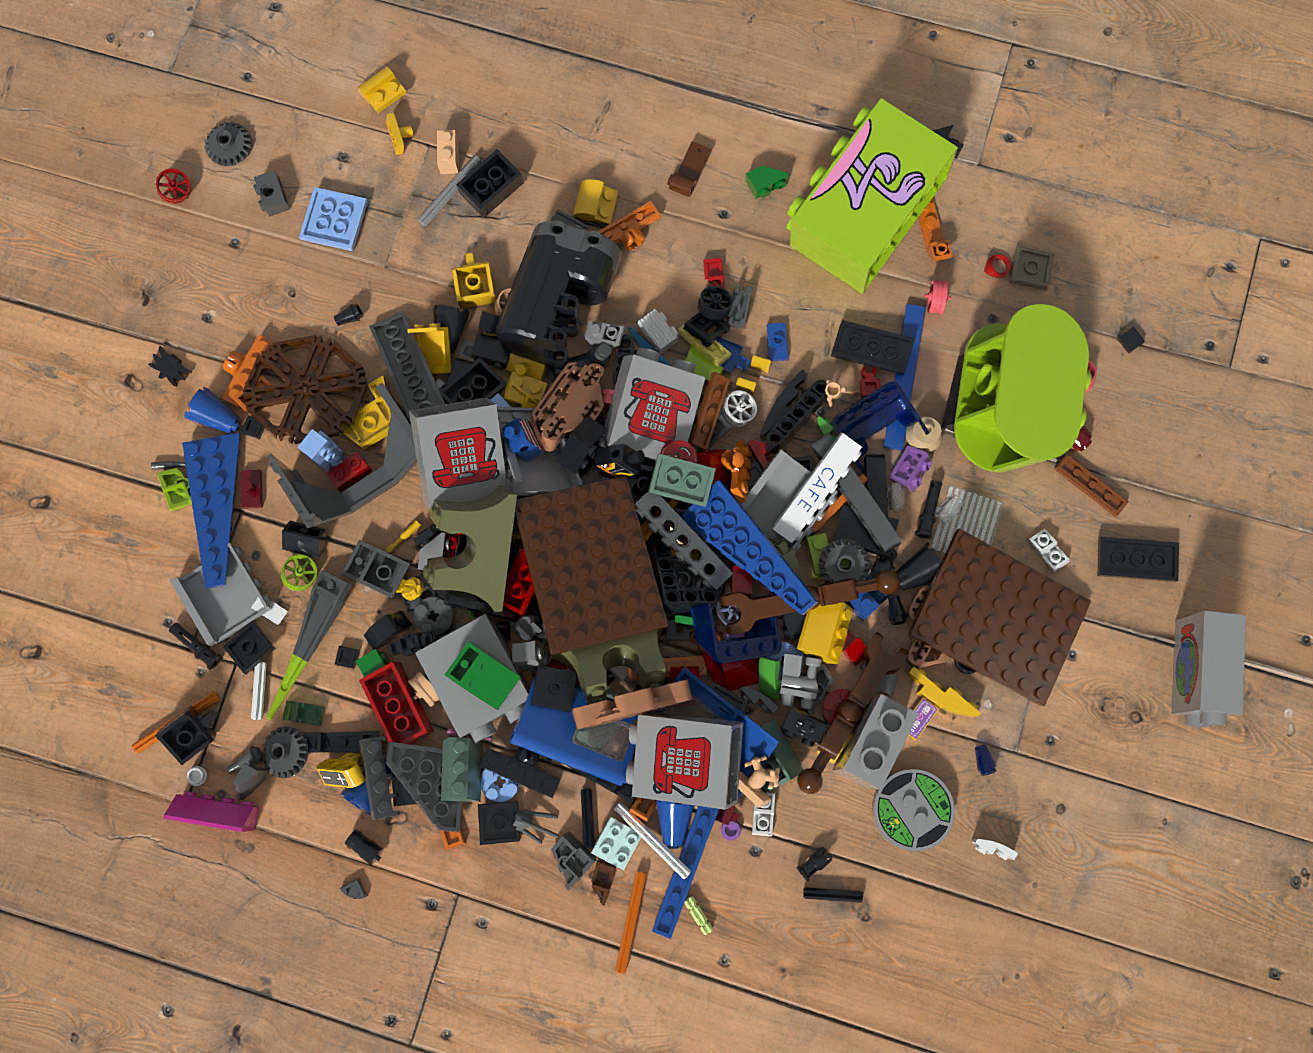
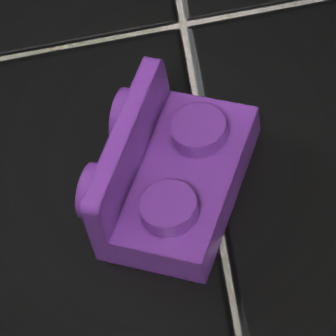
(911, 468)

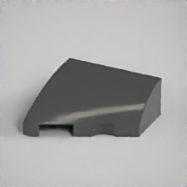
(572, 858)

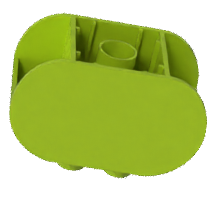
(1022, 390)

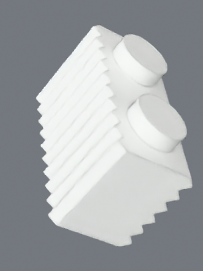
(658, 331)

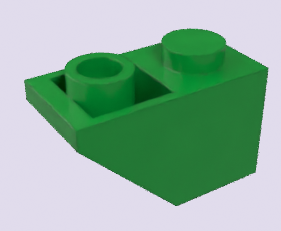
(764, 180)

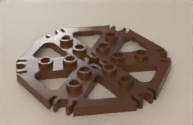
(292, 390)

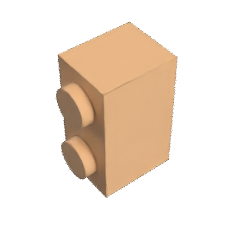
(447, 152)

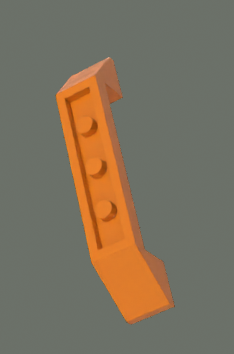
(932, 234)

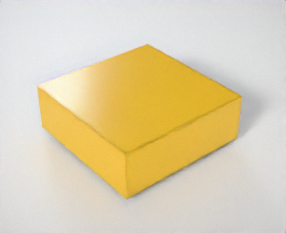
(760, 363)
(746, 385)

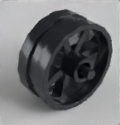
(714, 302)

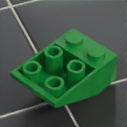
(482, 675)

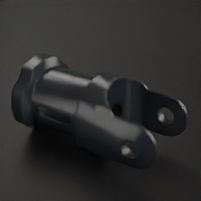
(814, 863)

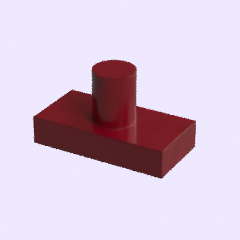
(251, 489)

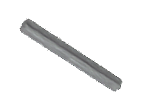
(447, 193)

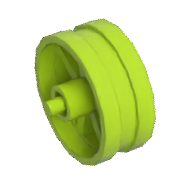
(299, 572)

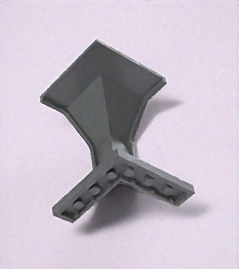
(322, 505)

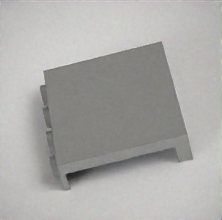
(539, 474)
(775, 491)
(226, 608)

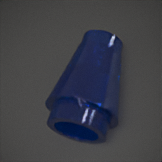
(985, 762)

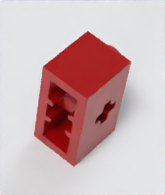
(349, 472)

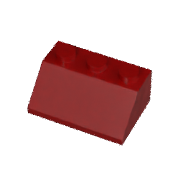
(518, 585)

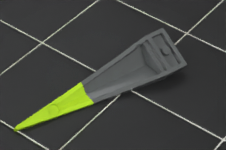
(323, 608)

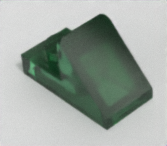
(303, 713)

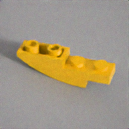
(948, 700)

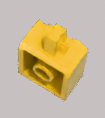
(474, 283)

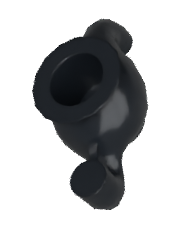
(884, 563)

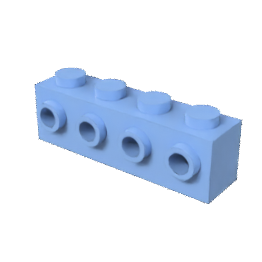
(321, 450)

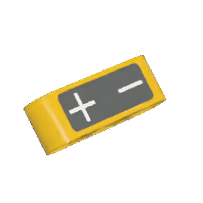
(342, 771)

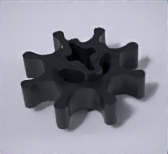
(410, 644)

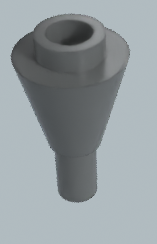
(251, 756)

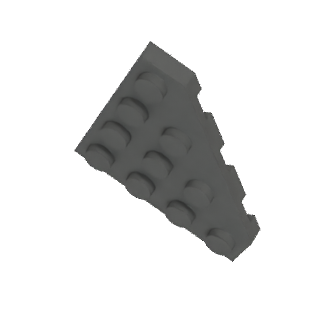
(421, 775)

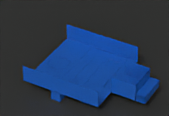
(736, 359)

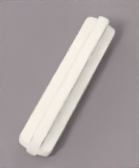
(258, 691)

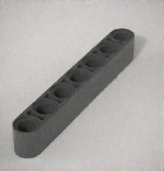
(861, 502)

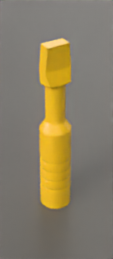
(412, 528)

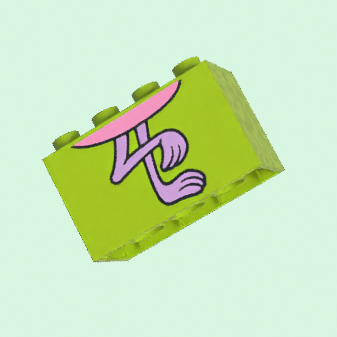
(869, 194)

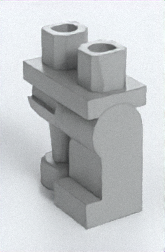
(797, 685)

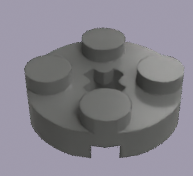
(427, 625)

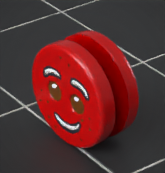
(680, 450)

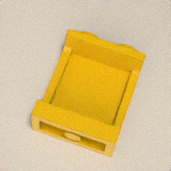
(434, 346)

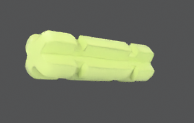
(698, 915)

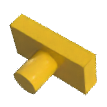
(397, 133)
(526, 367)

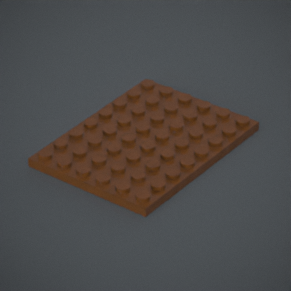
(589, 565)
(999, 617)

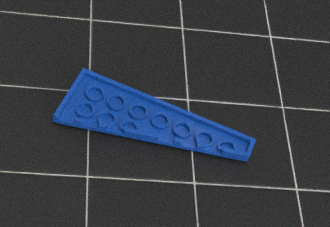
(212, 481)
(741, 540)

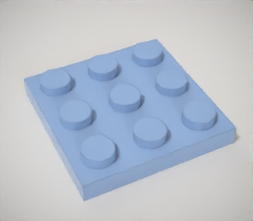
(333, 219)

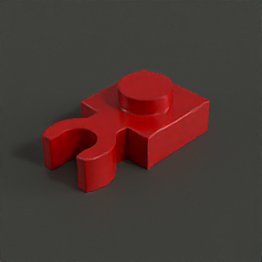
(868, 383)

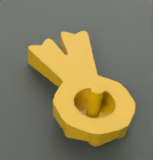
(411, 588)

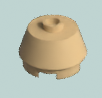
(918, 439)

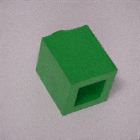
(372, 661)

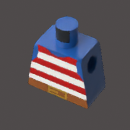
(519, 436)

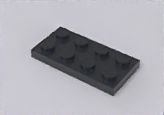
(872, 347)
(1138, 559)

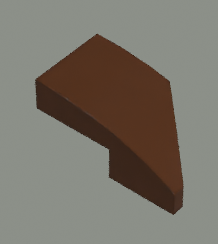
(602, 879)

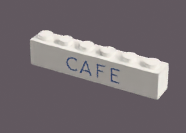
(816, 488)

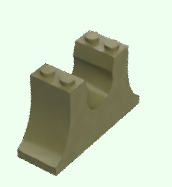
(484, 561)
(635, 652)

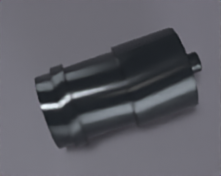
(364, 847)

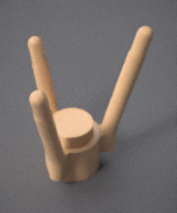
(834, 391)

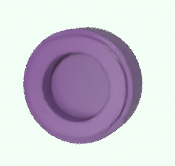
(731, 831)

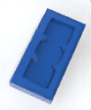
(777, 342)

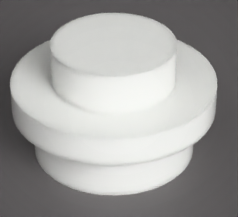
(197, 776)

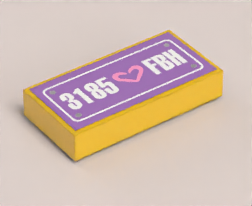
(926, 712)

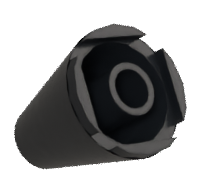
(454, 320)
(919, 568)

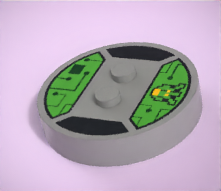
(913, 810)

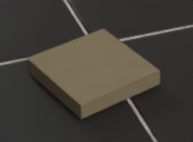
(1031, 268)

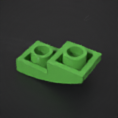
(825, 426)
(768, 677)

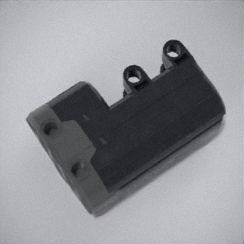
(557, 271)

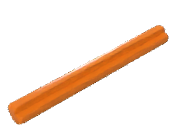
(199, 706)
(630, 922)

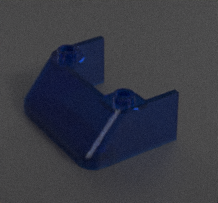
(874, 414)
(758, 642)

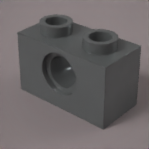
(269, 183)

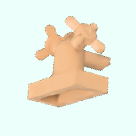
(752, 786)

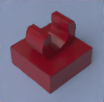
(725, 816)

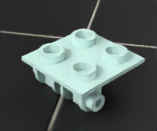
(616, 843)

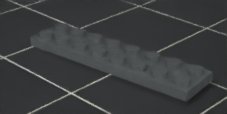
(406, 363)

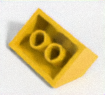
(825, 632)

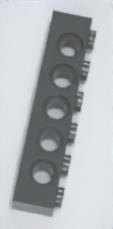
(693, 541)

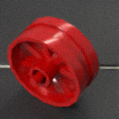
(173, 185)

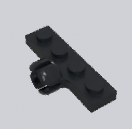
(521, 770)

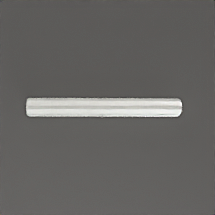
(652, 840)

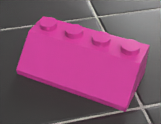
(213, 812)

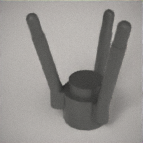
(523, 820)

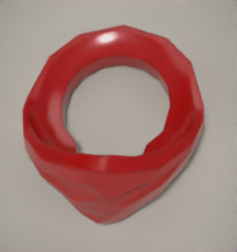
(990, 270)

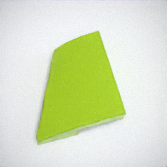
(704, 366)
(175, 489)

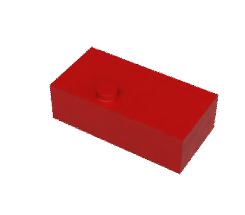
(394, 705)

